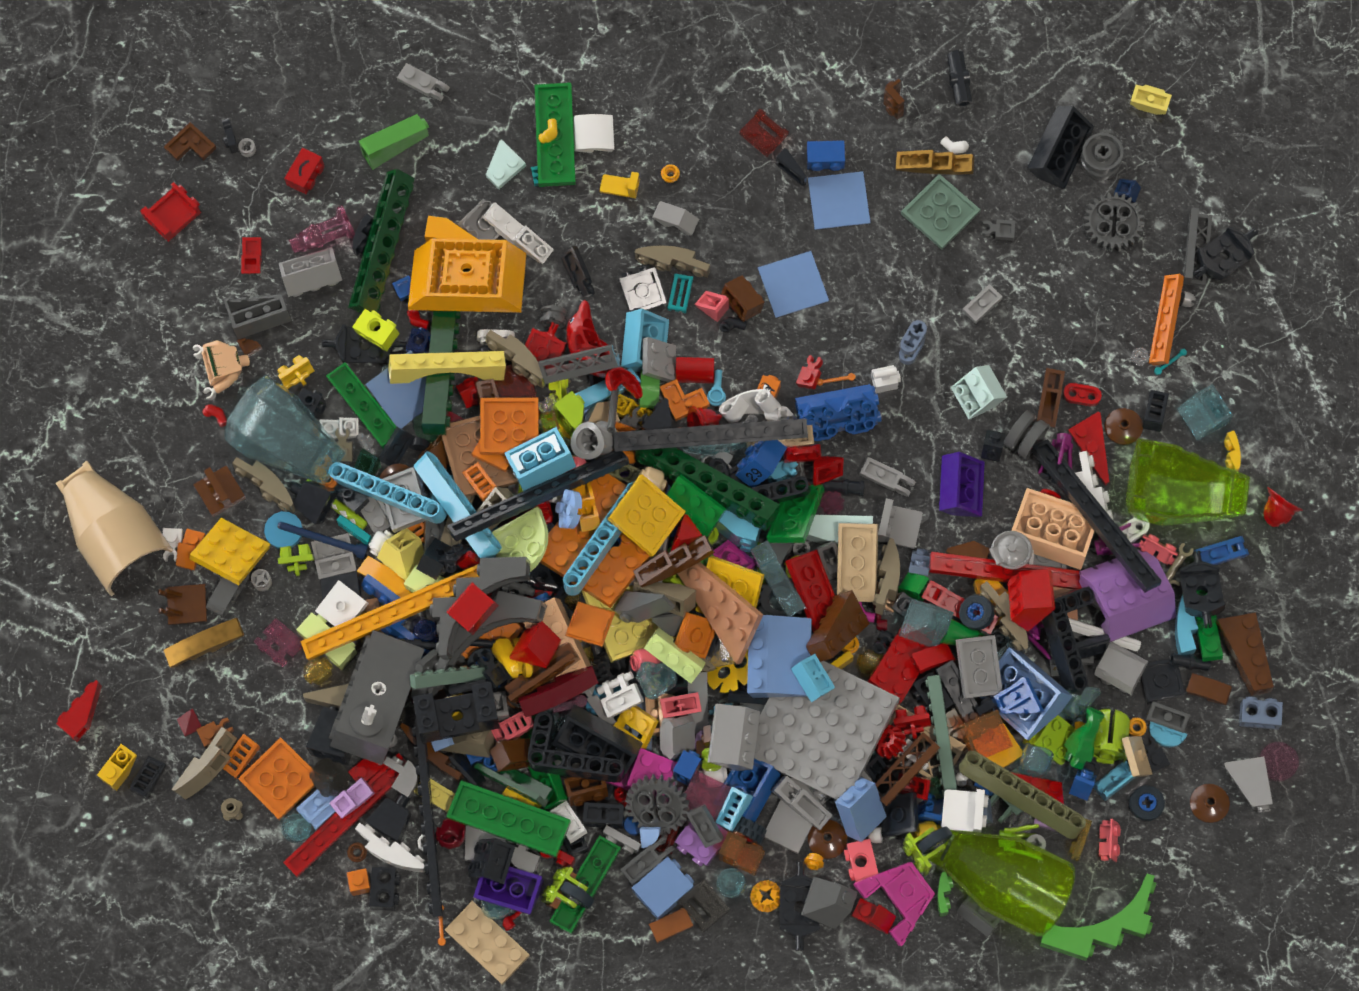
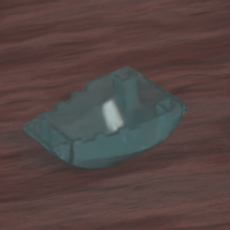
(281, 432)

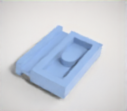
(316, 809)

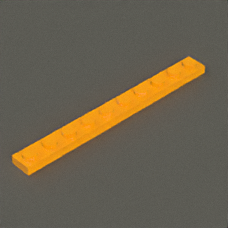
(382, 616)

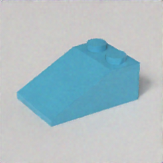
(739, 531)

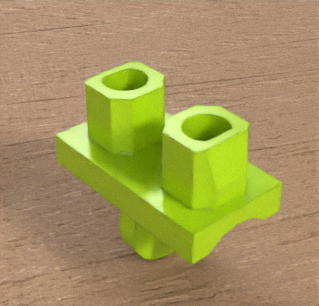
(304, 555)

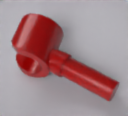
(508, 921)

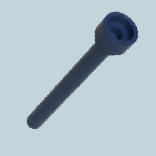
(358, 549)

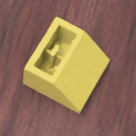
(402, 552)

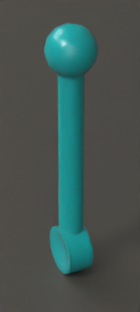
(1158, 370)

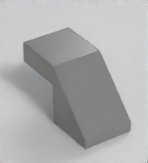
(675, 216)

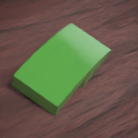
(650, 389)
(944, 888)

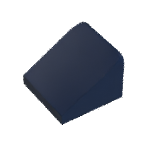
(1129, 188)

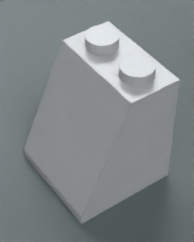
(1252, 781)

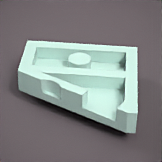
(504, 165)

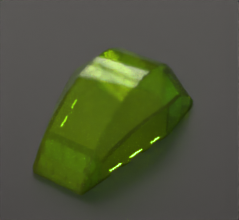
(1181, 487)

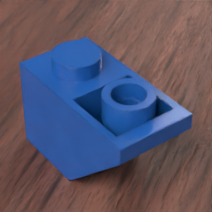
(1083, 783)

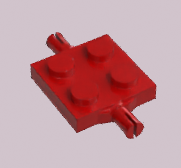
(545, 344)

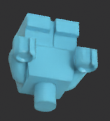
(782, 472)

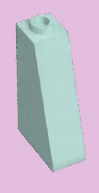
(825, 527)

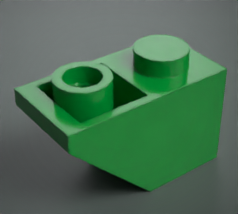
(914, 585)

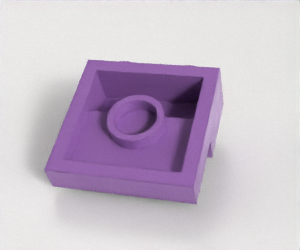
(690, 842)

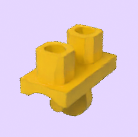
(296, 373)

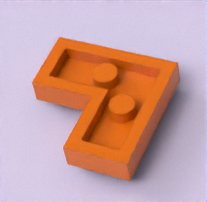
(680, 403)

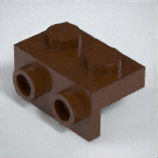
(892, 100)

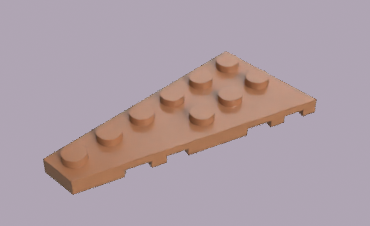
(724, 608)

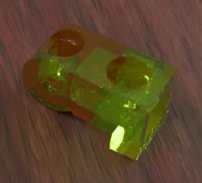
(549, 421)

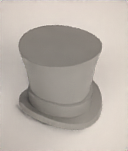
(592, 440)

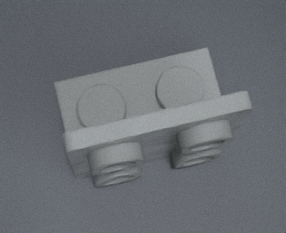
(899, 525)

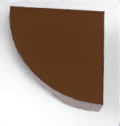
(249, 346)

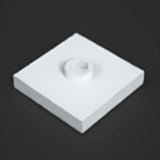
(341, 605)

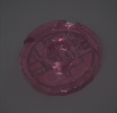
(1280, 768)

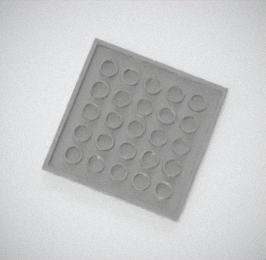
(827, 739)

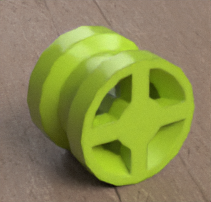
(705, 764)

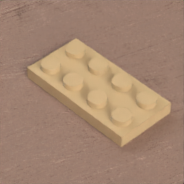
(858, 560)
(487, 943)

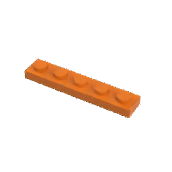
(1166, 319)

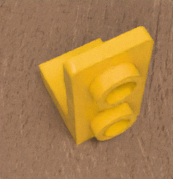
(620, 186)

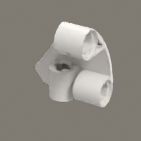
(754, 402)

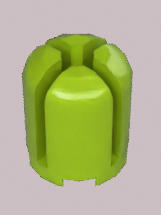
(1108, 752)

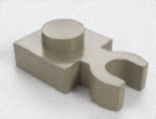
(346, 445)

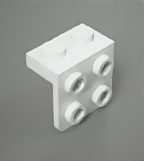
(964, 810)

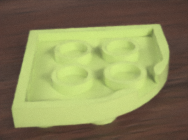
(524, 537)

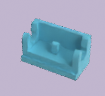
(813, 678)
(1114, 781)

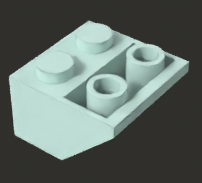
(978, 391)

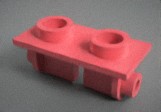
(1165, 551)
(1111, 831)

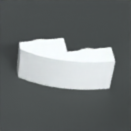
(343, 423)

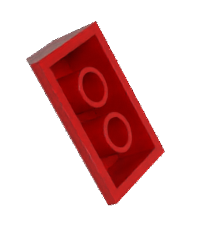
(1030, 597)

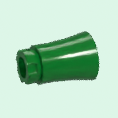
(959, 631)

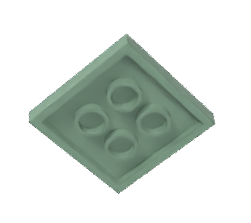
(940, 211)

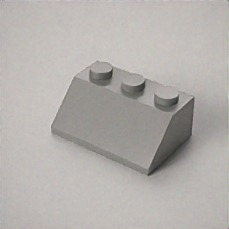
(310, 272)
(734, 737)

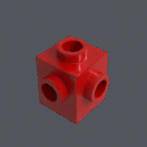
(468, 392)

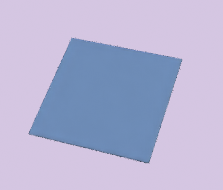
(839, 200)
(793, 284)
(399, 400)

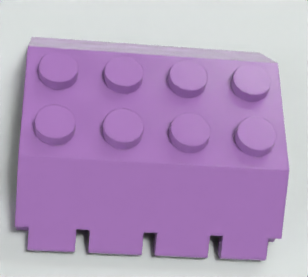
(1124, 602)

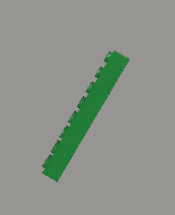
(362, 403)
(550, 780)
(591, 875)

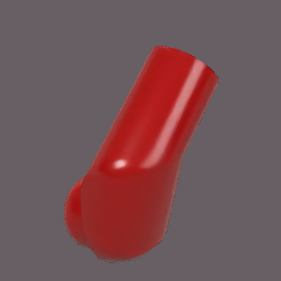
(416, 320)
(212, 410)
(620, 795)

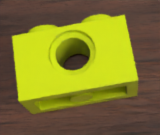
(383, 337)

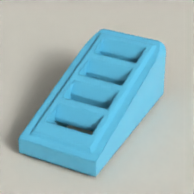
(739, 811)

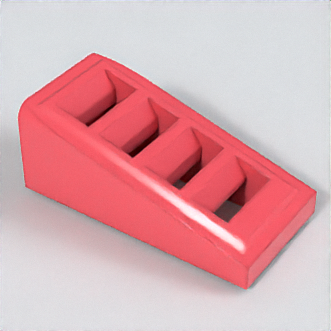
(498, 734)

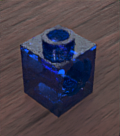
(420, 333)

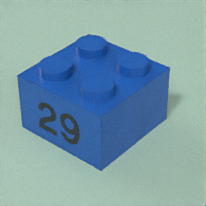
(760, 461)

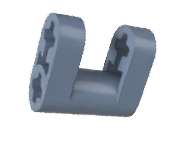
(916, 341)

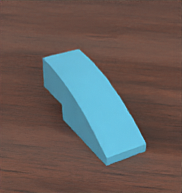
(1184, 628)

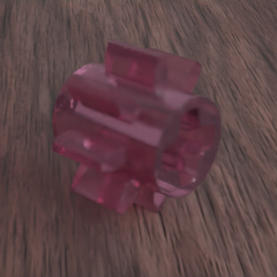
(832, 503)

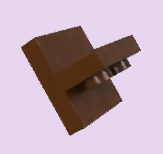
(219, 490)

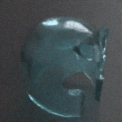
(1035, 761)

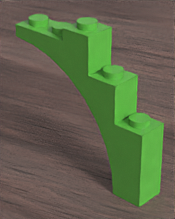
(1131, 920)

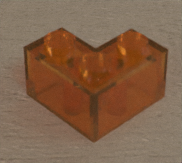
(740, 854)

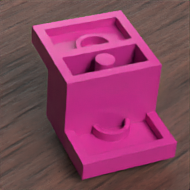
(646, 764)

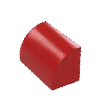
(695, 370)

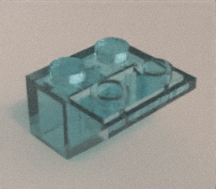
(1205, 412)

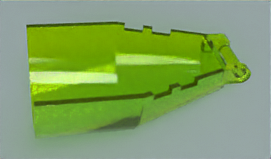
(1010, 878)

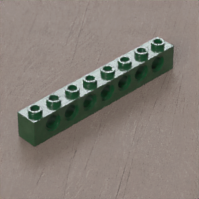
(370, 266)
(726, 491)

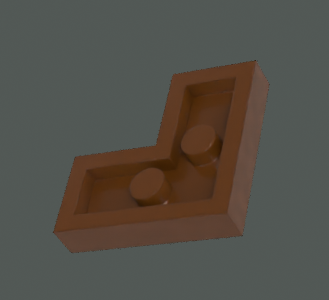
(189, 139)

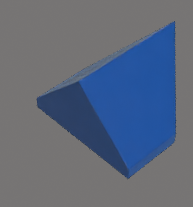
(931, 810)

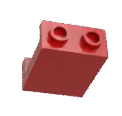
(172, 212)

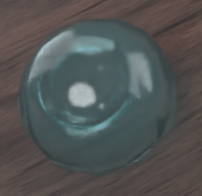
(295, 828)
(731, 883)
(494, 911)

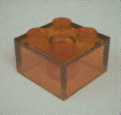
(985, 734)

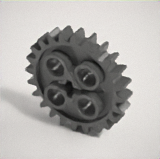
(1131, 224)
(675, 803)

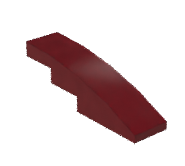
(558, 692)

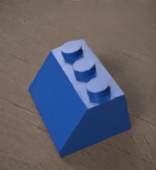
(756, 783)

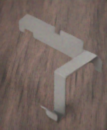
(596, 704)

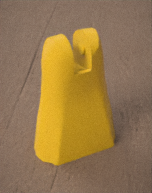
(502, 650)

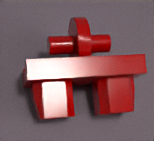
(912, 724)

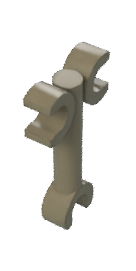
(1176, 564)

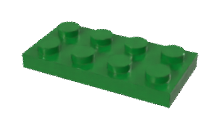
(795, 517)

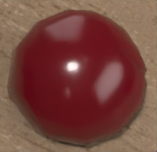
(450, 834)

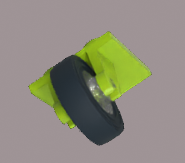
(927, 842)
(572, 889)

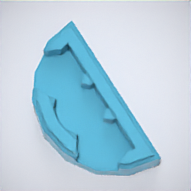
(1165, 736)

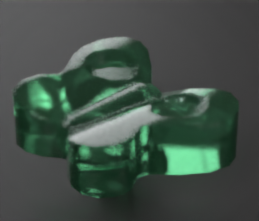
(936, 788)

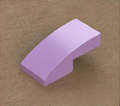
(352, 798)

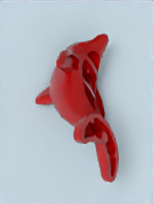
(583, 336)

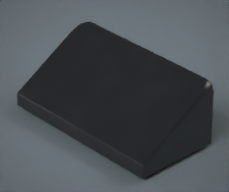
(463, 765)

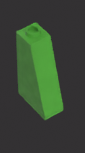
(393, 140)

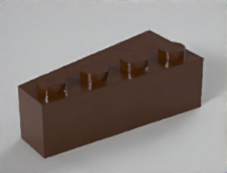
(839, 627)
(1245, 644)

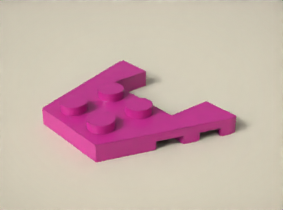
(906, 891)

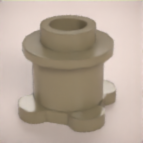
(235, 813)

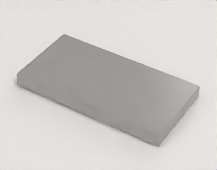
(787, 826)

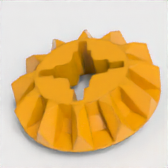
(756, 896)

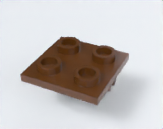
(185, 604)

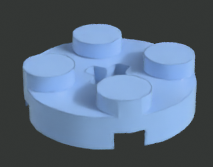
(568, 509)

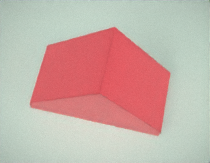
(713, 305)
(680, 705)

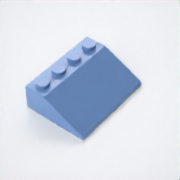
(773, 652)
(1052, 696)

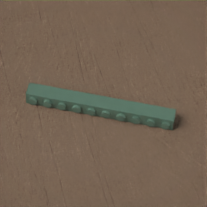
(446, 677)
(941, 732)

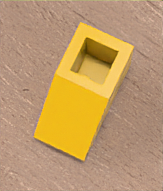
(117, 767)

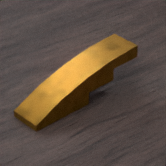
(934, 163)
(204, 642)

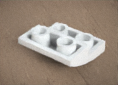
(593, 133)

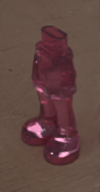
(312, 237)

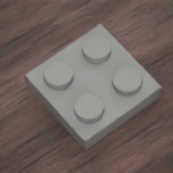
(659, 359)

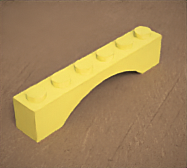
(409, 367)

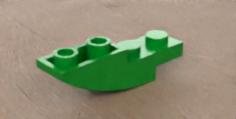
(1208, 638)

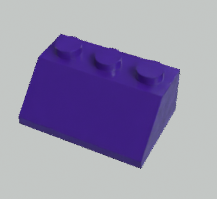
(961, 485)
(517, 893)

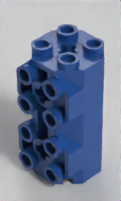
(840, 410)

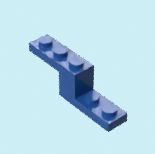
(385, 596)

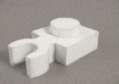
(173, 537)

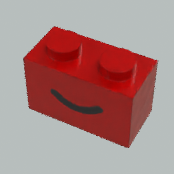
(304, 171)

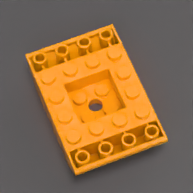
(490, 285)

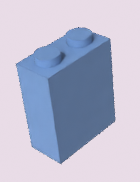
(860, 809)
(663, 887)

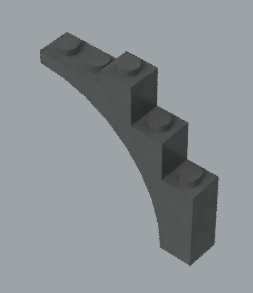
(492, 575)
(511, 610)

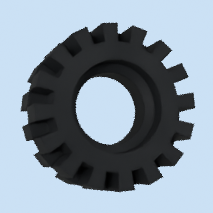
(602, 667)

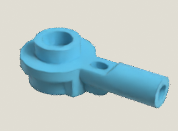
(716, 395)

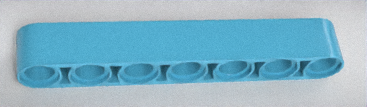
(394, 496)
(455, 502)
(595, 544)

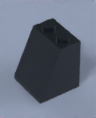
(319, 741)

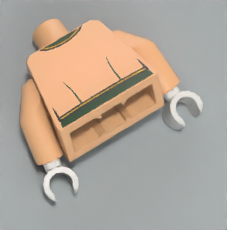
(221, 365)

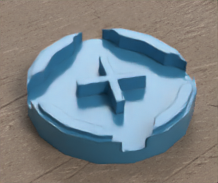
(281, 538)

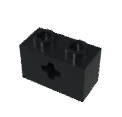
(430, 562)

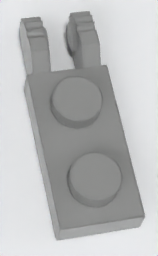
(421, 82)
(886, 476)

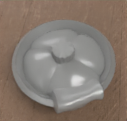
(1011, 550)

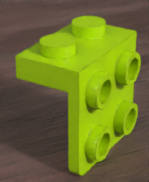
(1053, 738)

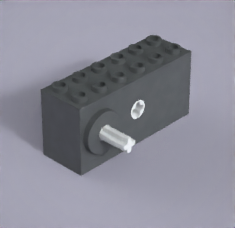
(375, 697)

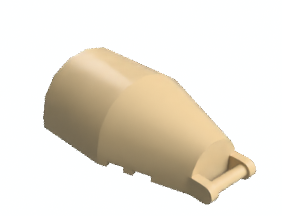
(108, 524)

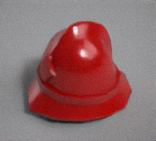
(702, 417)
(1278, 510)

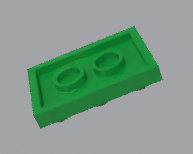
(699, 506)

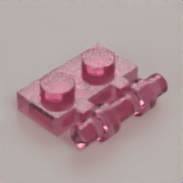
(282, 637)
(580, 701)

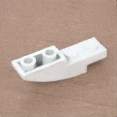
(517, 234)
(1090, 481)
(396, 855)

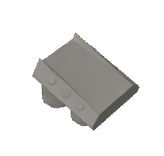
(476, 225)
(1120, 668)
(677, 736)

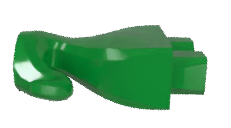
(1081, 741)

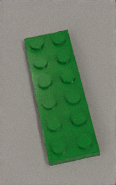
(557, 157)
(508, 819)

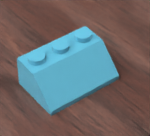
(640, 325)
(540, 459)

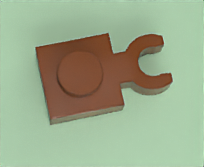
(210, 730)

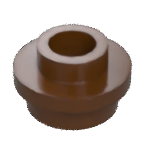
(356, 846)

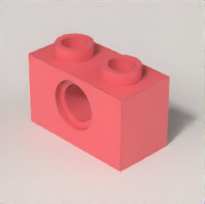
(860, 850)

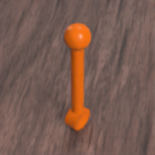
(850, 377)
(441, 941)

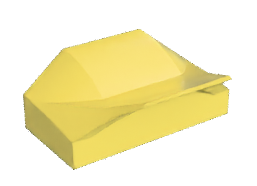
(1150, 99)

